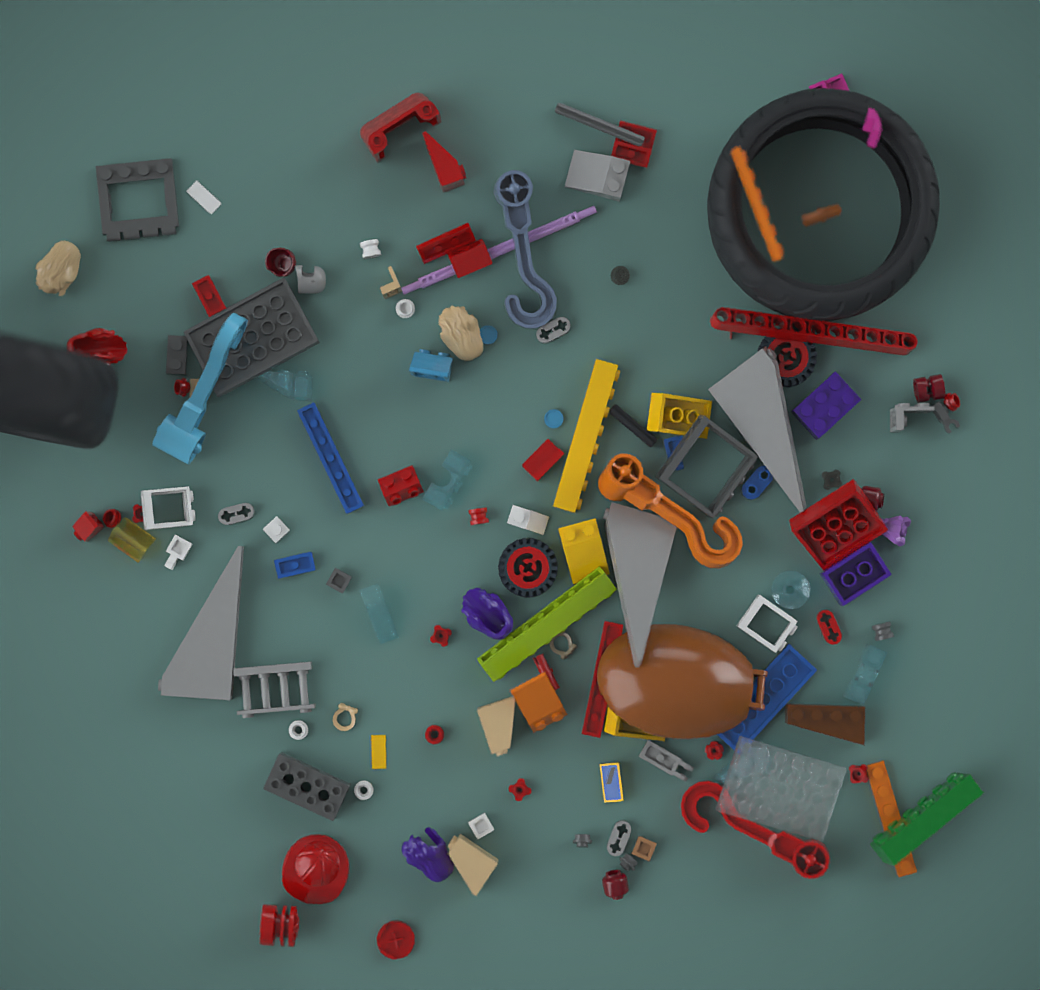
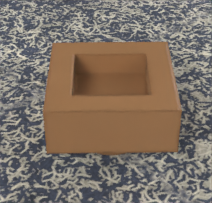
(644, 848)

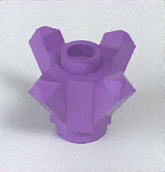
(897, 529)

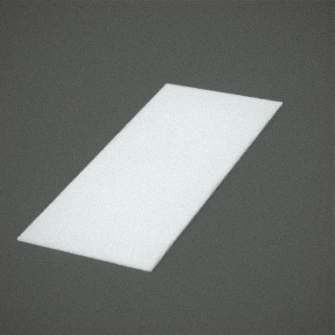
(203, 197)

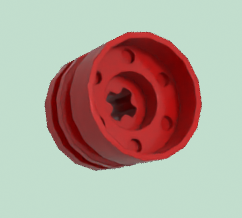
(278, 925)

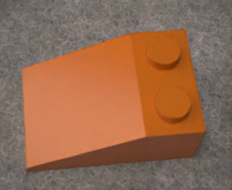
(539, 702)

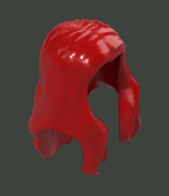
(99, 344)

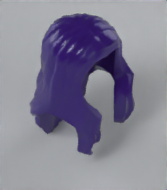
(487, 613)
(431, 860)

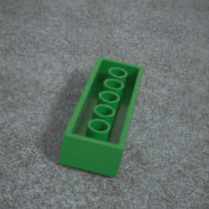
(926, 818)

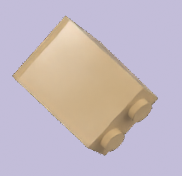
(498, 724)
(472, 862)

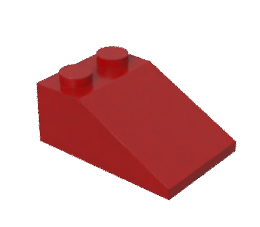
(448, 171)

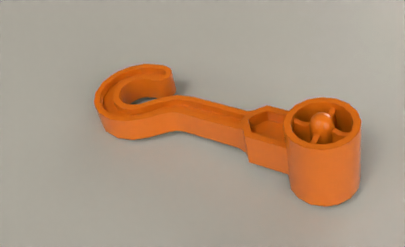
(625, 481)

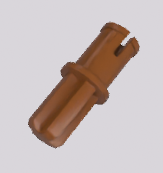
(821, 215)

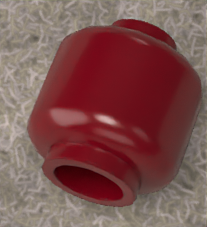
(875, 496)
(615, 884)

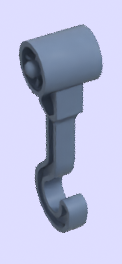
(512, 193)

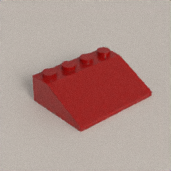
(837, 525)

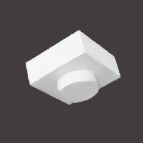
(276, 529)
(481, 826)

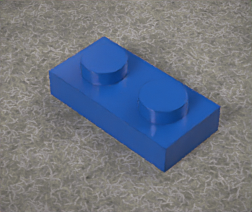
(295, 565)

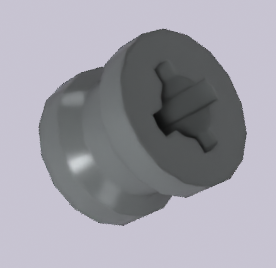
(882, 631)

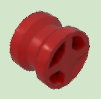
(478, 516)

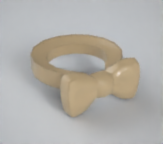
(342, 707)

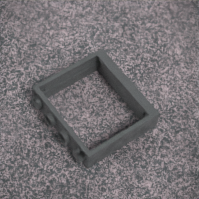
(684, 446)

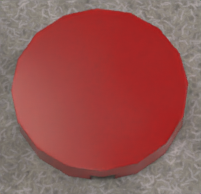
(395, 939)

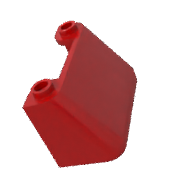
(415, 105)

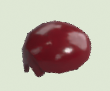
(280, 262)

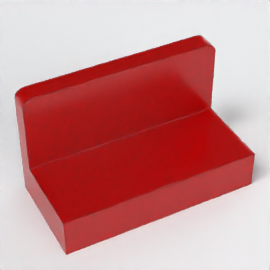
(470, 258)
(542, 460)

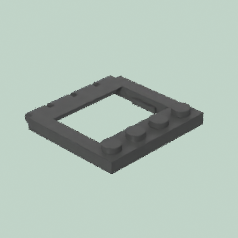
(134, 172)

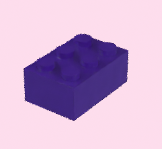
(826, 405)
(855, 574)

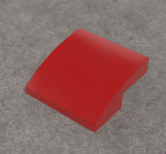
(635, 154)

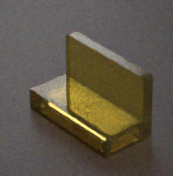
(131, 539)

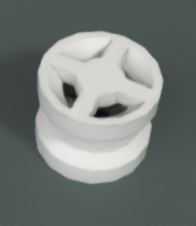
(370, 249)

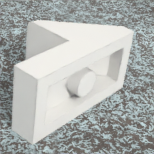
(528, 519)

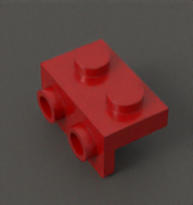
(400, 486)

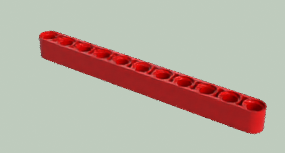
(806, 335)

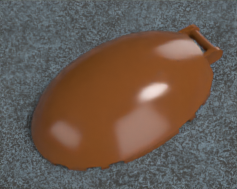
(685, 683)

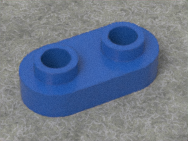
(757, 482)

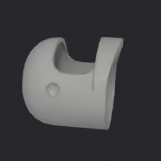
(310, 282)

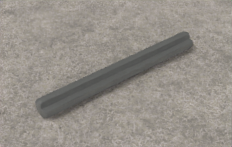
(599, 124)

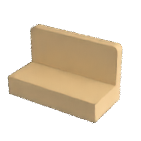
(392, 288)

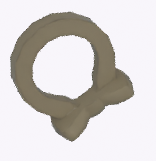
(572, 647)

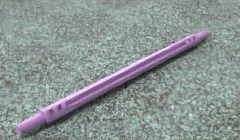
(503, 248)

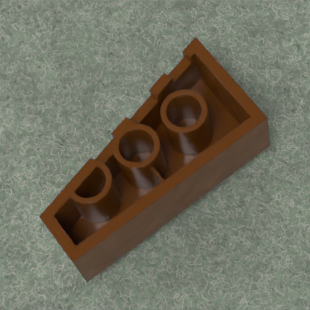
(838, 721)

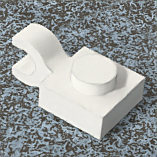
(178, 549)

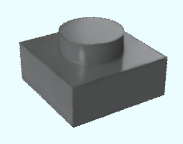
(339, 580)

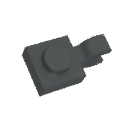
(941, 413)

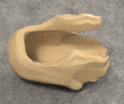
(58, 268)
(461, 333)

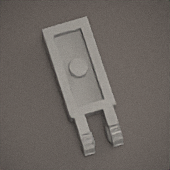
(664, 759)

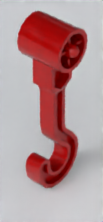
(808, 856)

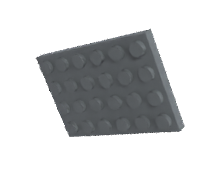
(272, 335)

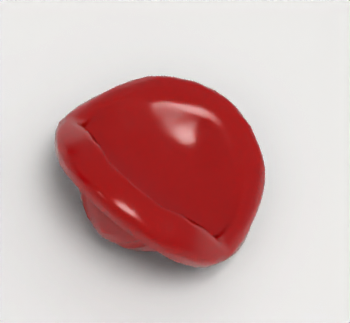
(315, 869)

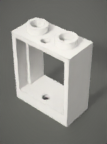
(147, 509)
(750, 613)

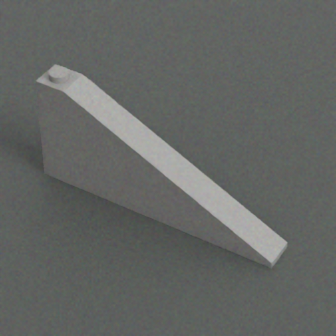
(758, 408)
(639, 556)
(208, 652)

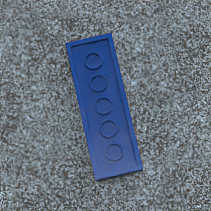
(785, 678)

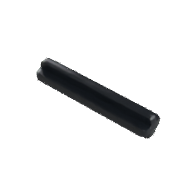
(632, 425)

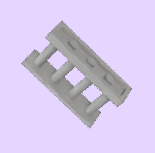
(263, 673)

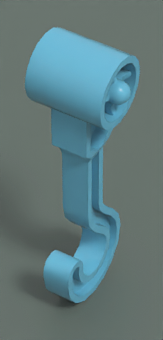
(179, 434)

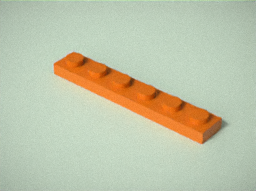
(760, 212)
(887, 808)

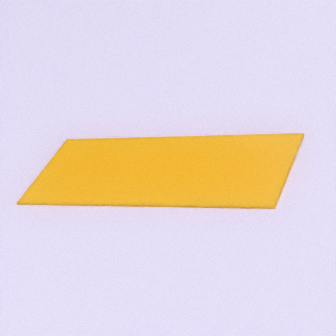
(378, 745)

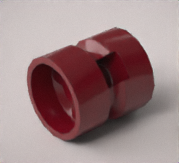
(936, 388)

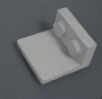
(899, 420)

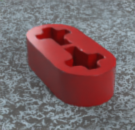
(824, 628)

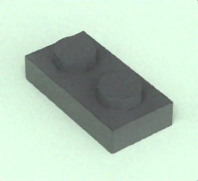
(176, 355)

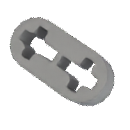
(555, 334)
(235, 509)
(623, 839)

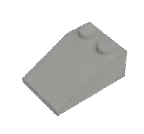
(597, 174)

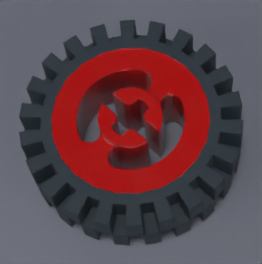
(807, 359)
(540, 552)

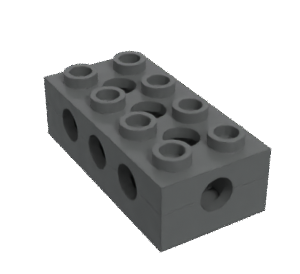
(296, 794)

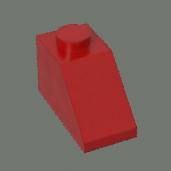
(87, 526)

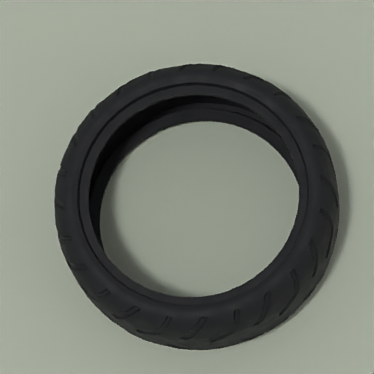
(896, 146)
(55, 393)

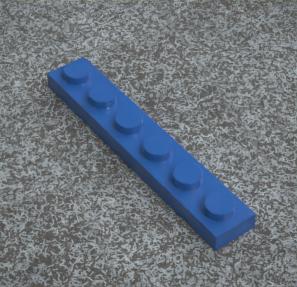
(330, 458)

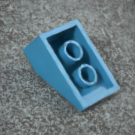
(431, 366)

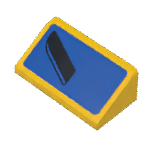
(611, 782)

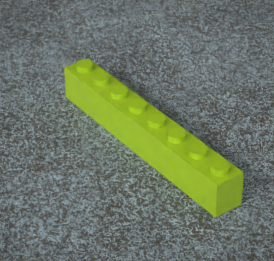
(546, 624)

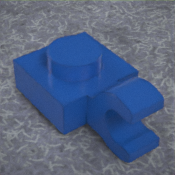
(670, 445)

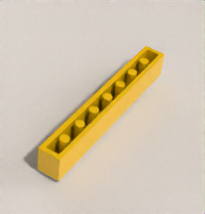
(585, 436)

